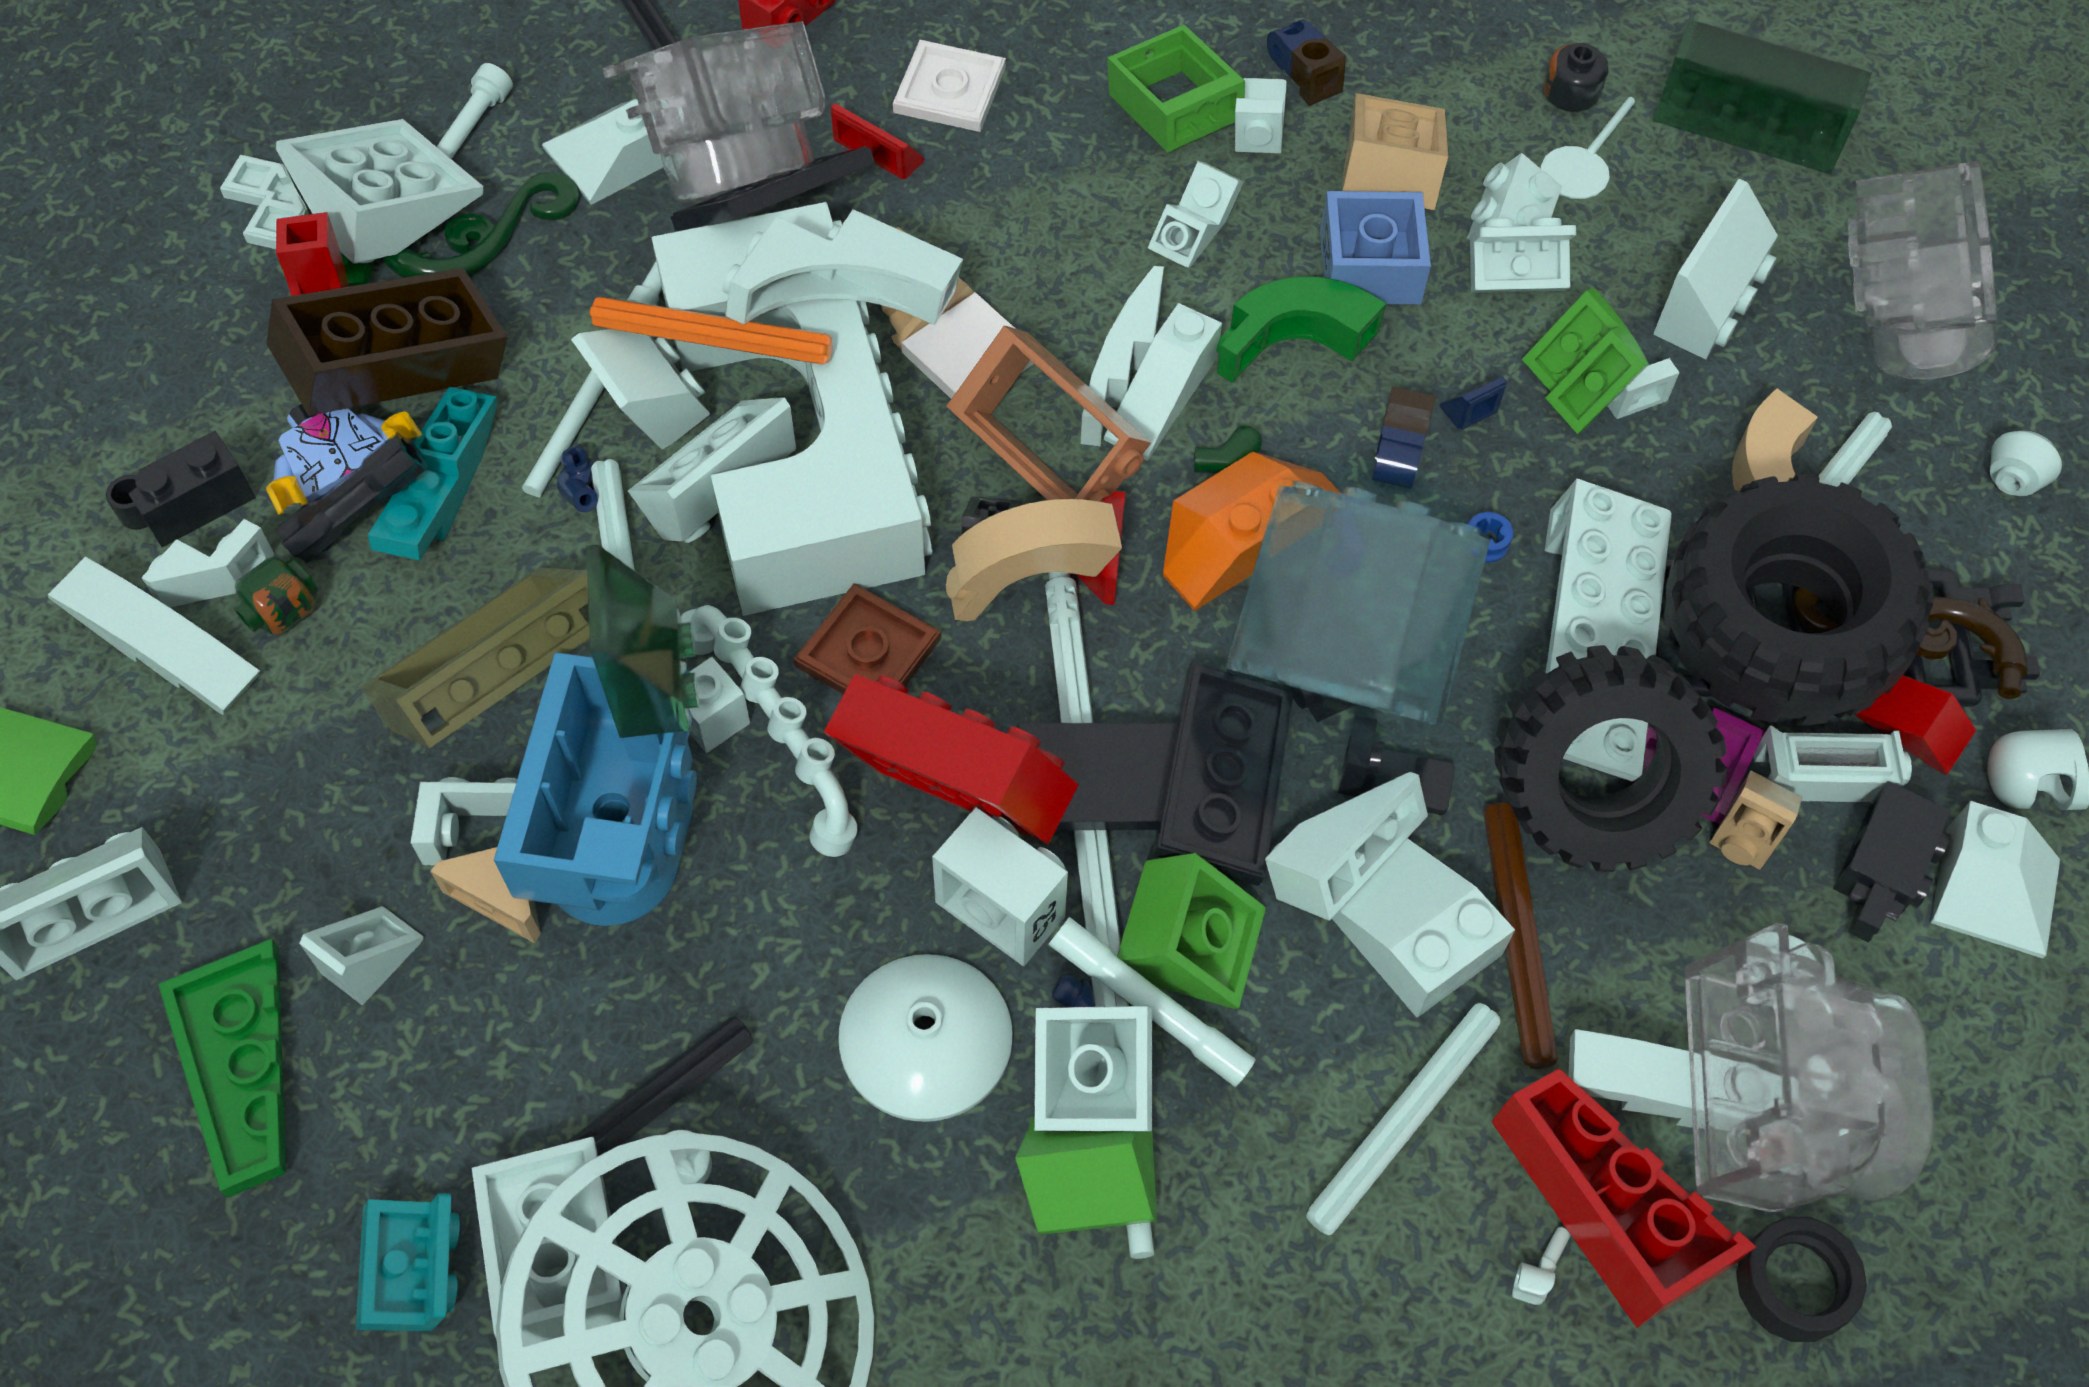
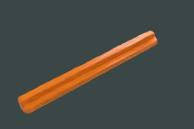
(711, 330)

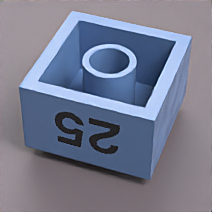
(1377, 243)

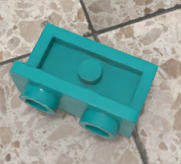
(406, 1264)

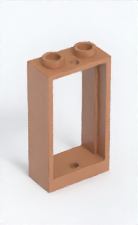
(992, 380)

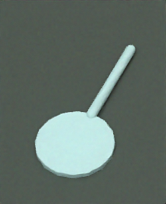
(1581, 169)

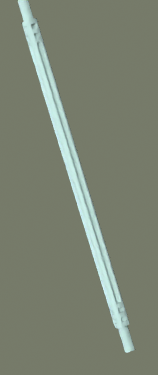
(1091, 845)

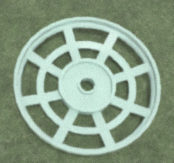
(685, 1271)

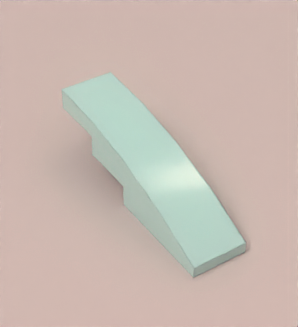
(1124, 350)
(154, 634)
(1633, 1071)

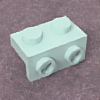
(1517, 193)
(1521, 256)

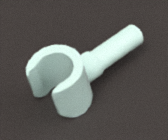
(1535, 1282)

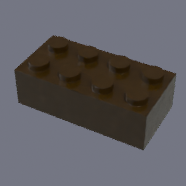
(385, 340)

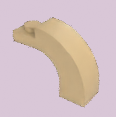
(1771, 439)
(1029, 541)

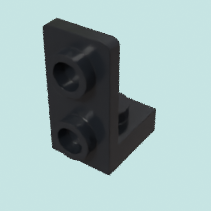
(1370, 765)

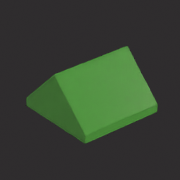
(1088, 1178)

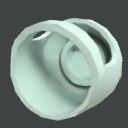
(2033, 762)

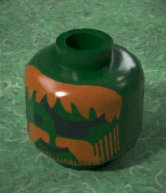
(275, 596)

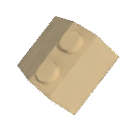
(1396, 148)

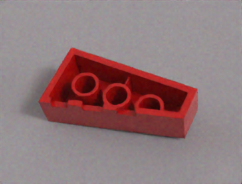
(1615, 1199)

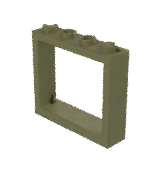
(484, 655)

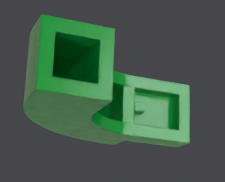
(1299, 308)

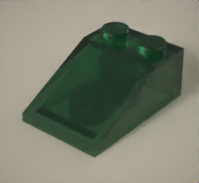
(639, 649)

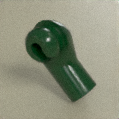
(1241, 443)

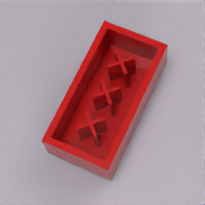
(953, 755)

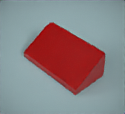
(886, 149)

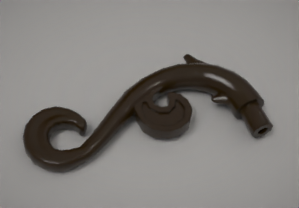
(1998, 636)

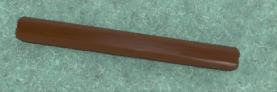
(1523, 949)

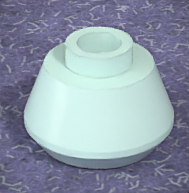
(2023, 462)

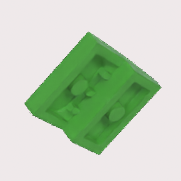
(1586, 360)
(34, 767)

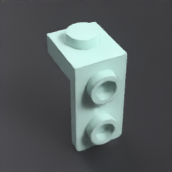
(1260, 116)

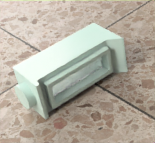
(1834, 764)

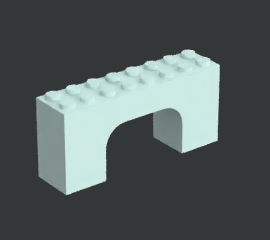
(850, 498)

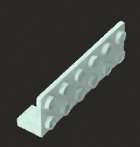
(1607, 597)

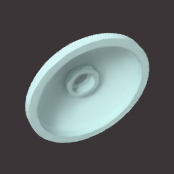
(934, 1069)

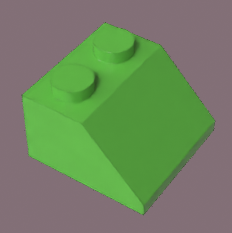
(1192, 930)

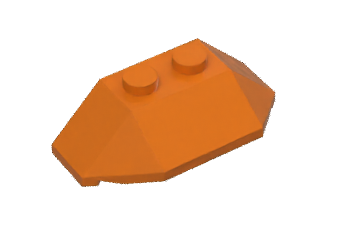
(1223, 523)

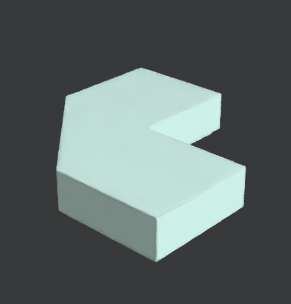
(271, 189)

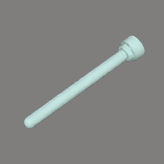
(488, 87)

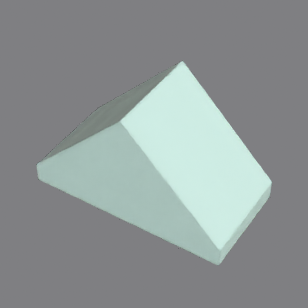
(361, 950)

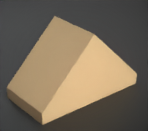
(479, 885)

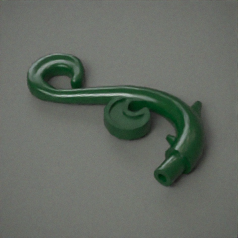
(491, 238)

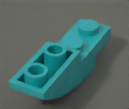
(452, 449)

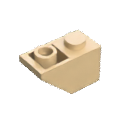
(1756, 821)

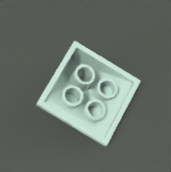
(377, 185)

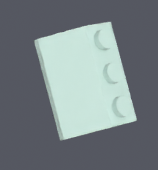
(1719, 275)
(680, 491)
(83, 902)

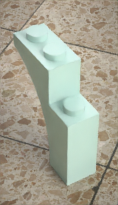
(854, 262)

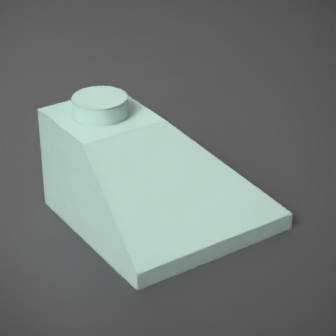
(605, 153)
(1997, 880)
(1093, 1069)

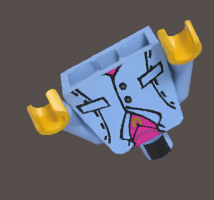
(327, 450)

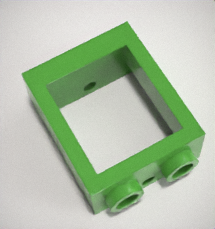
(1189, 114)

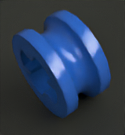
(1498, 525)

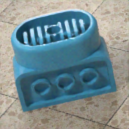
(571, 791)

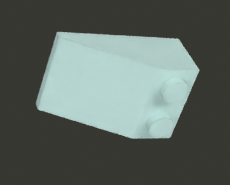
(1423, 927)
(506, 1199)

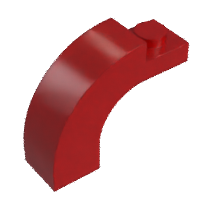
(309, 254)

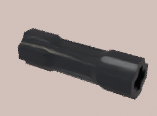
(380, 475)

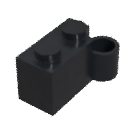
(181, 490)

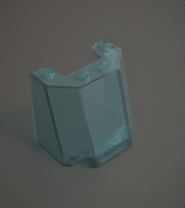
(1360, 601)

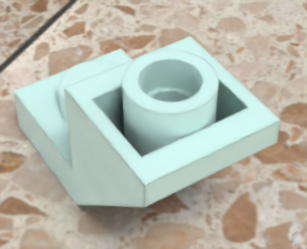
(1203, 210)
(189, 576)

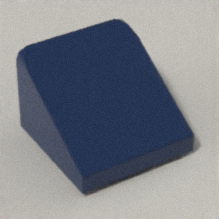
(1475, 403)

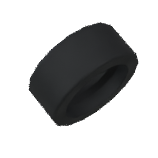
(1827, 1244)

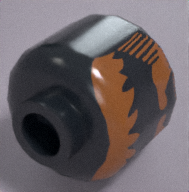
(1575, 77)

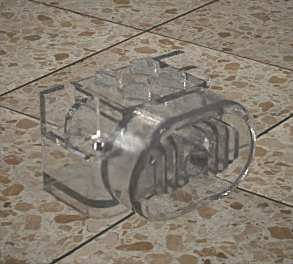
(727, 106)
(1925, 270)
(1802, 1078)

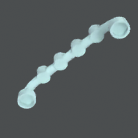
(729, 638)

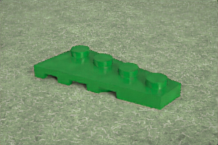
(233, 1061)

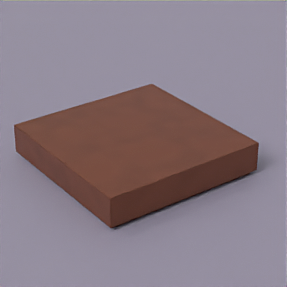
(868, 640)

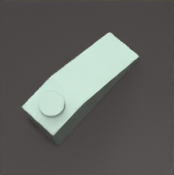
(1169, 374)
(1343, 847)

